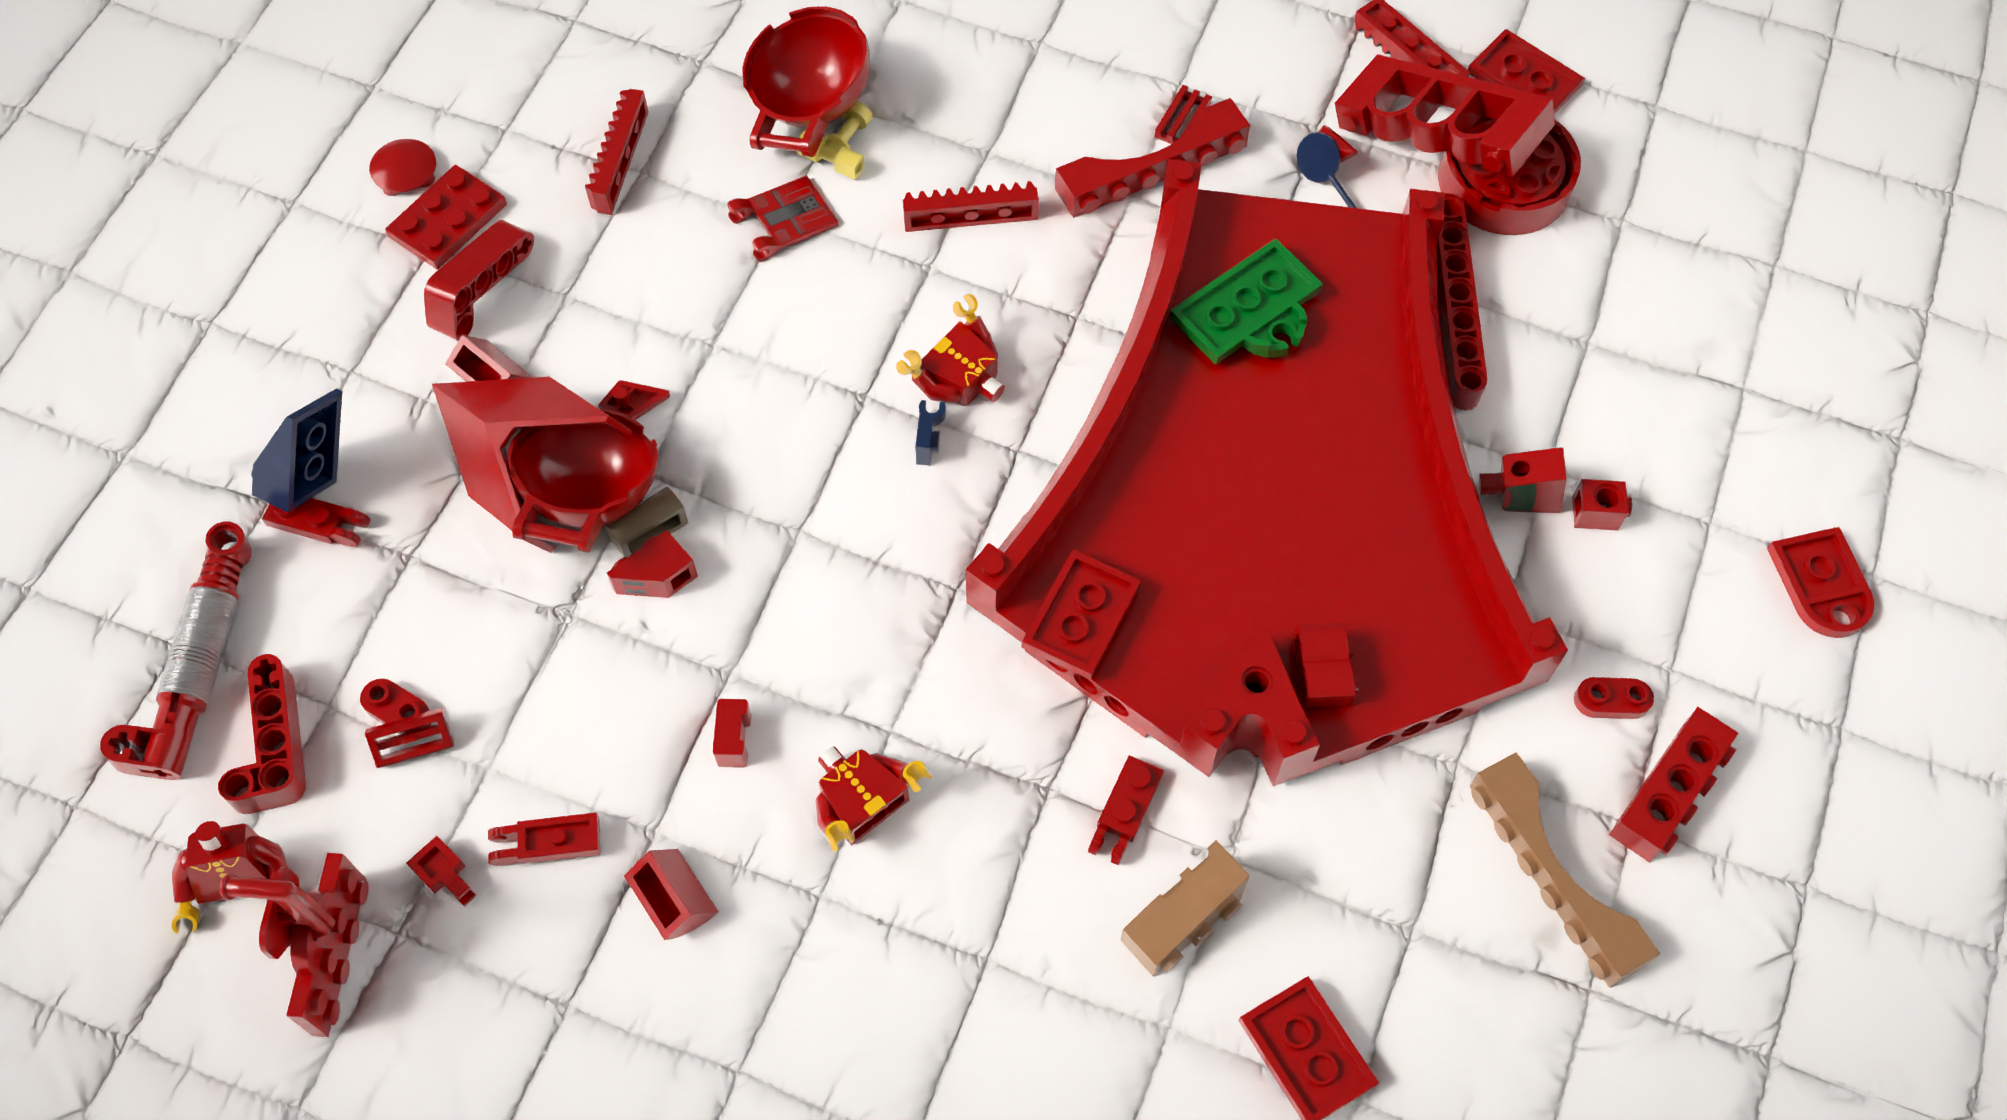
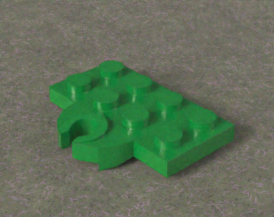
(1250, 306)

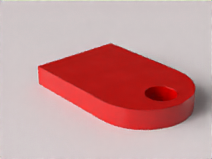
(1823, 579)

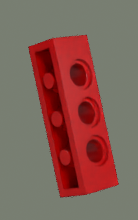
(1637, 826)

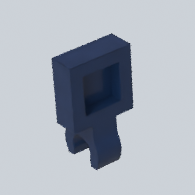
(928, 439)

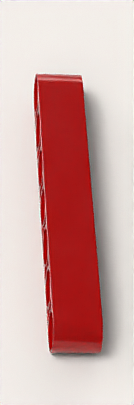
(1459, 308)

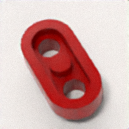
(1615, 699)
(393, 703)

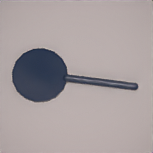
(1320, 160)

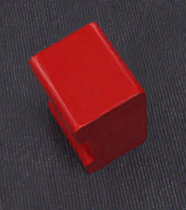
(730, 731)

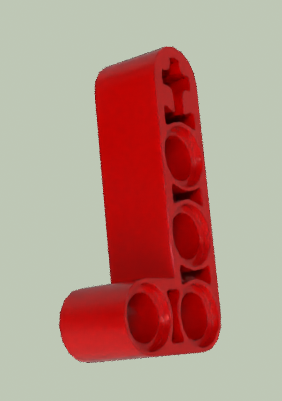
(471, 274)
(267, 733)

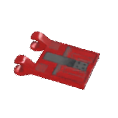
(786, 213)

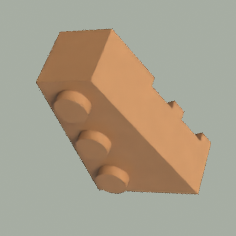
(1186, 911)

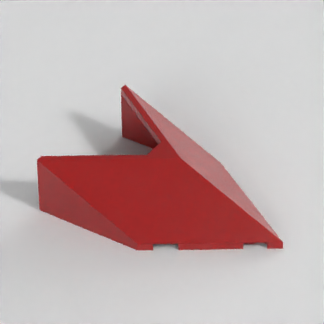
(484, 418)

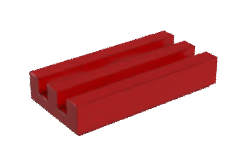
(1192, 98)
(442, 727)

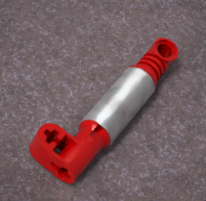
(190, 664)

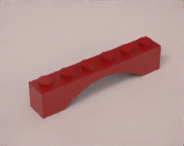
(1096, 182)

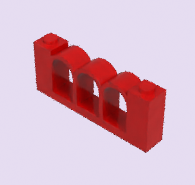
(1502, 149)

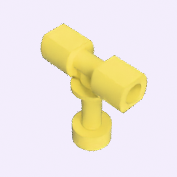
(836, 147)

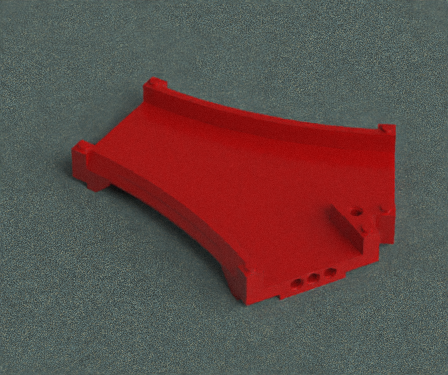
(1281, 502)

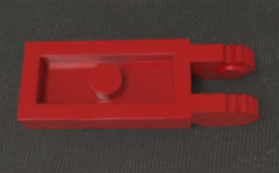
(318, 521)
(1126, 806)
(547, 839)

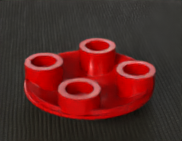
(403, 166)

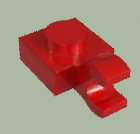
(439, 868)

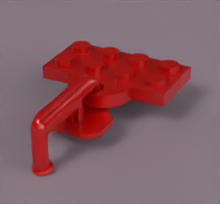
(316, 928)

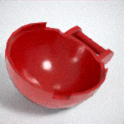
(805, 75)
(579, 478)

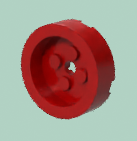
(1519, 202)

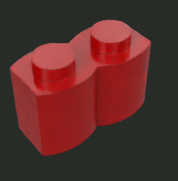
(1324, 665)

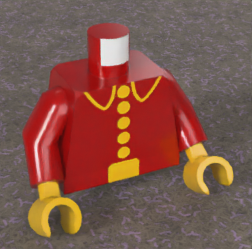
(959, 364)
(862, 792)
(213, 854)

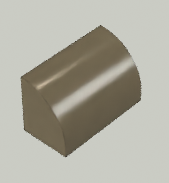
(649, 519)

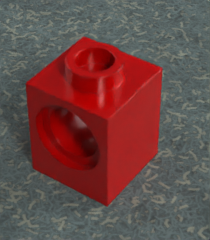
(1591, 514)

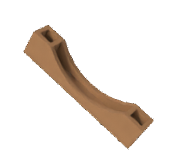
(1609, 938)

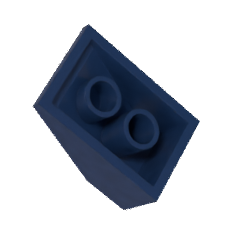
(300, 455)

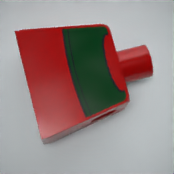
(1528, 481)

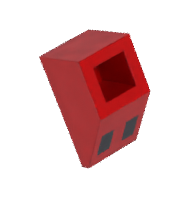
(654, 570)

